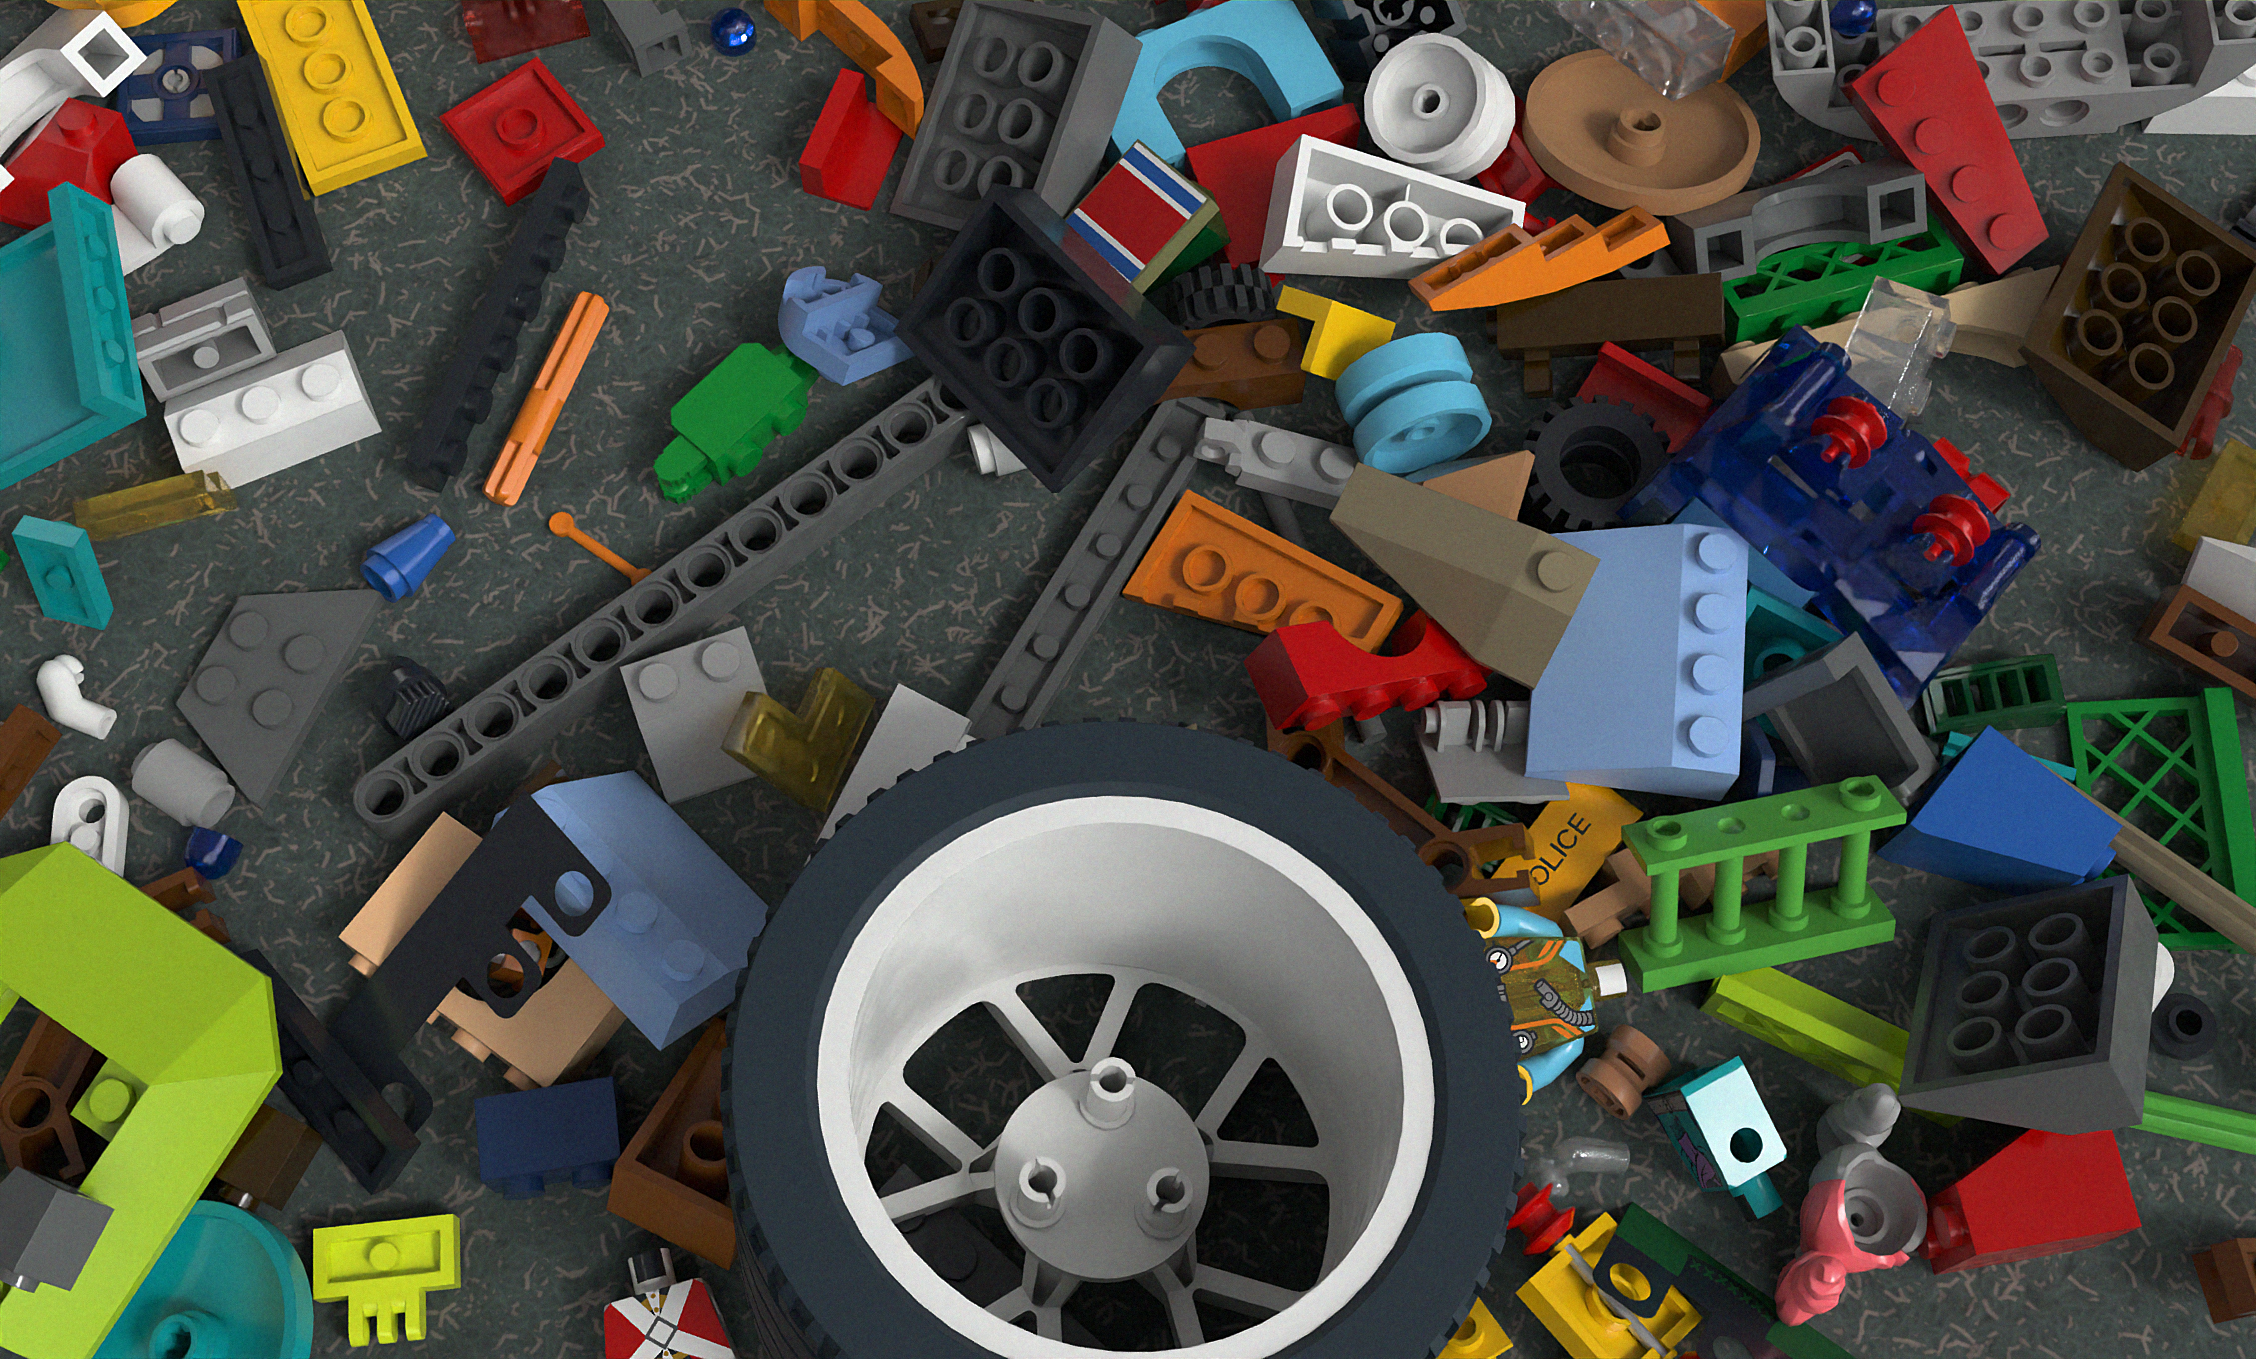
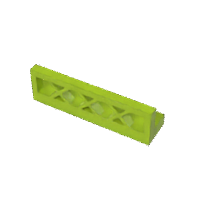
(1814, 1028)

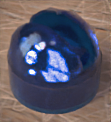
(1853, 16)
(738, 32)
(211, 852)

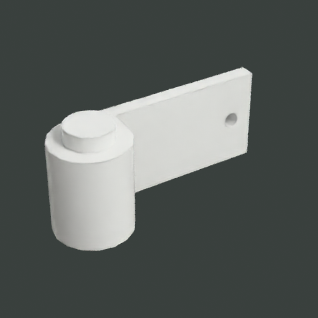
(151, 210)

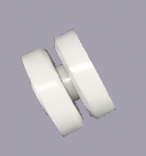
(1439, 107)

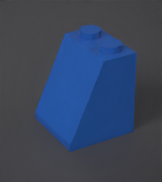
(2003, 824)

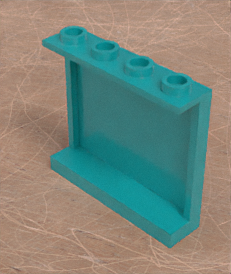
(64, 338)

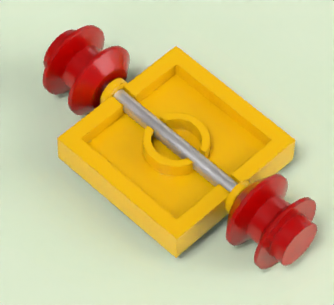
(1572, 1304)

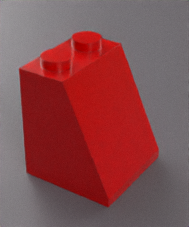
(2030, 1201)

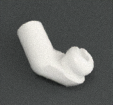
(63, 700)

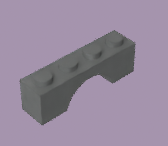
(1848, 204)
(46, 1230)

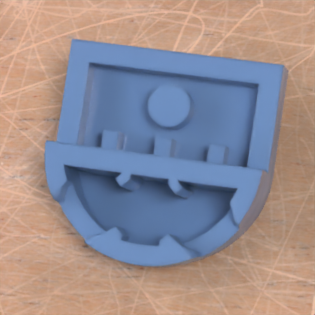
(839, 325)

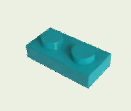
(63, 571)

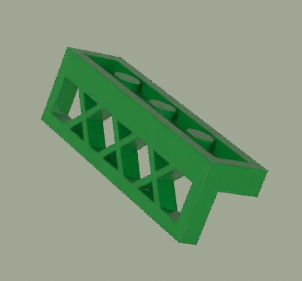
(1841, 287)

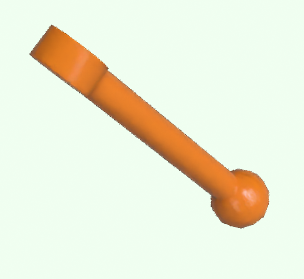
(563, 525)

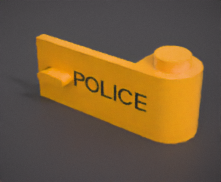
(1572, 844)

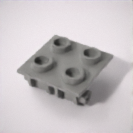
(1481, 759)

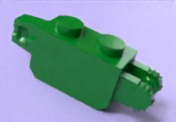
(732, 418)

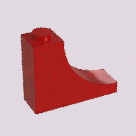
(1243, 172)

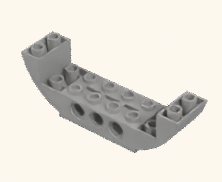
(2043, 61)

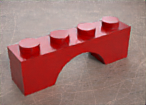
(1316, 675)

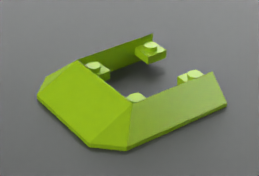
(183, 1074)

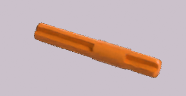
(545, 399)

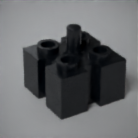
(1374, 27)

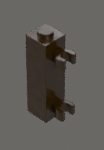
(1631, 313)

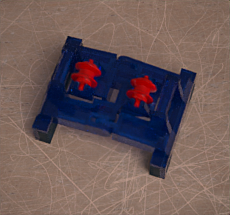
(1841, 438)

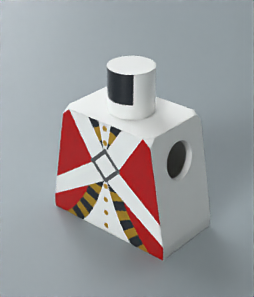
(665, 1316)

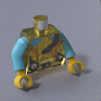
(1545, 984)

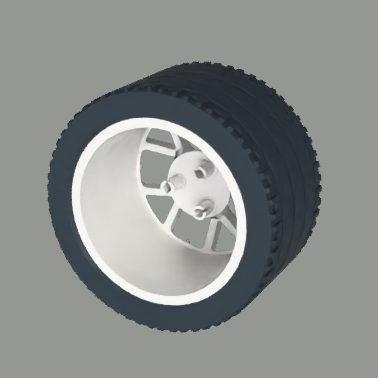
(1155, 866)

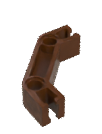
(1433, 841)
(62, 1066)

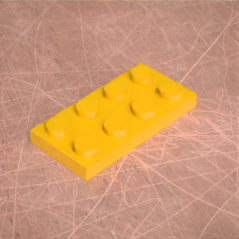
(334, 89)

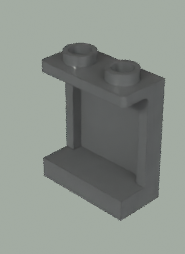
(1842, 719)

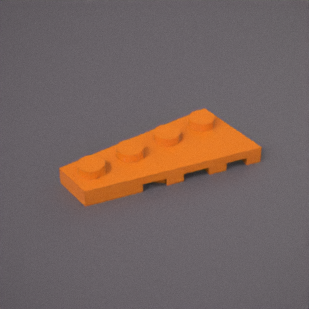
(1254, 580)

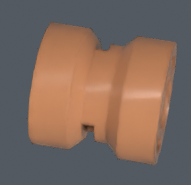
(1623, 1071)

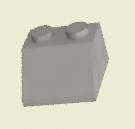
(686, 708)

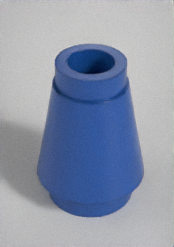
(406, 558)

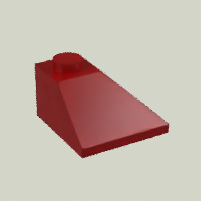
(71, 145)

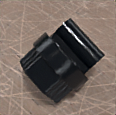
(410, 700)

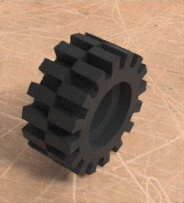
(1220, 298)

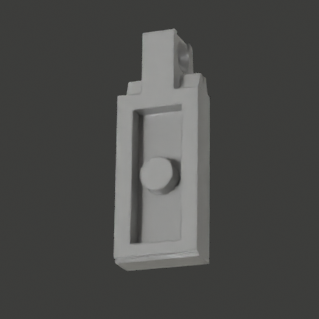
(1277, 460)

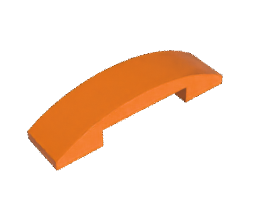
(868, 44)

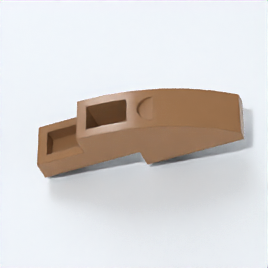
(1629, 891)

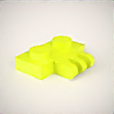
(386, 1272)

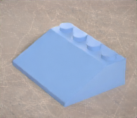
(1648, 666)
(675, 912)

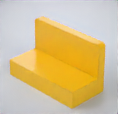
(1339, 331)

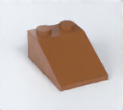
(675, 1165)

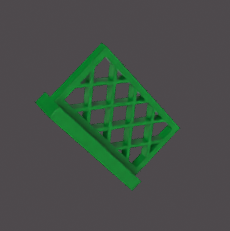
(2219, 789)

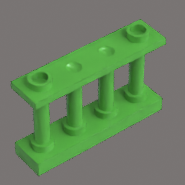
(1770, 931)

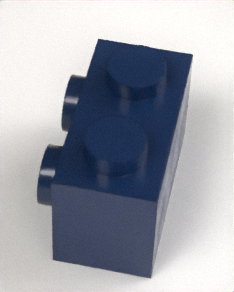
(551, 1137)

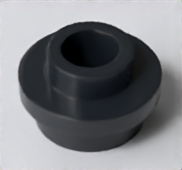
(2170, 1039)

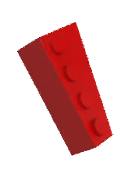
(1938, 116)

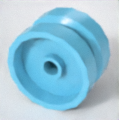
(1412, 404)

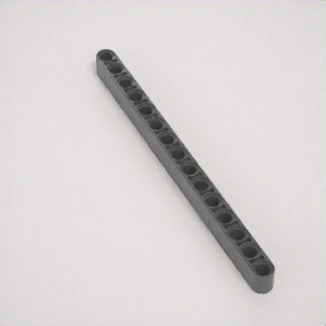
(670, 588)

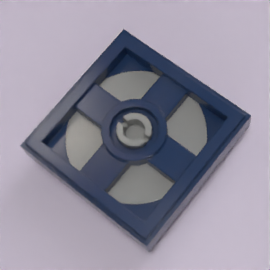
(167, 92)

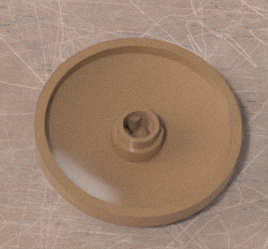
(1629, 145)

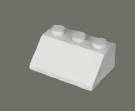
(273, 413)

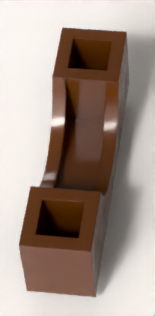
(1244, 365)

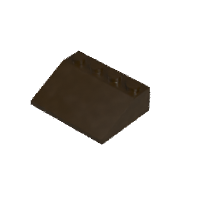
(2139, 318)

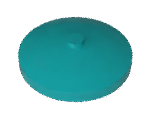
(219, 1292)

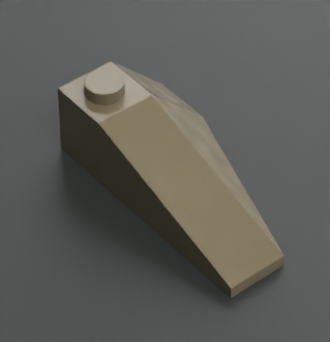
(1477, 573)

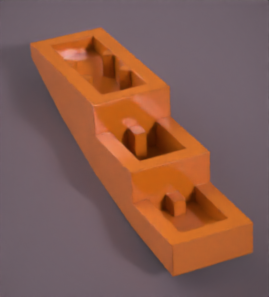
(1520, 266)

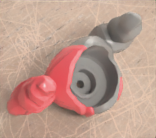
(1846, 1184)

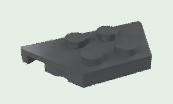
(272, 679)

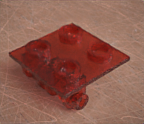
(521, 26)

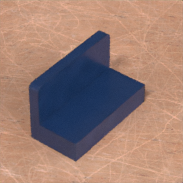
(1758, 772)

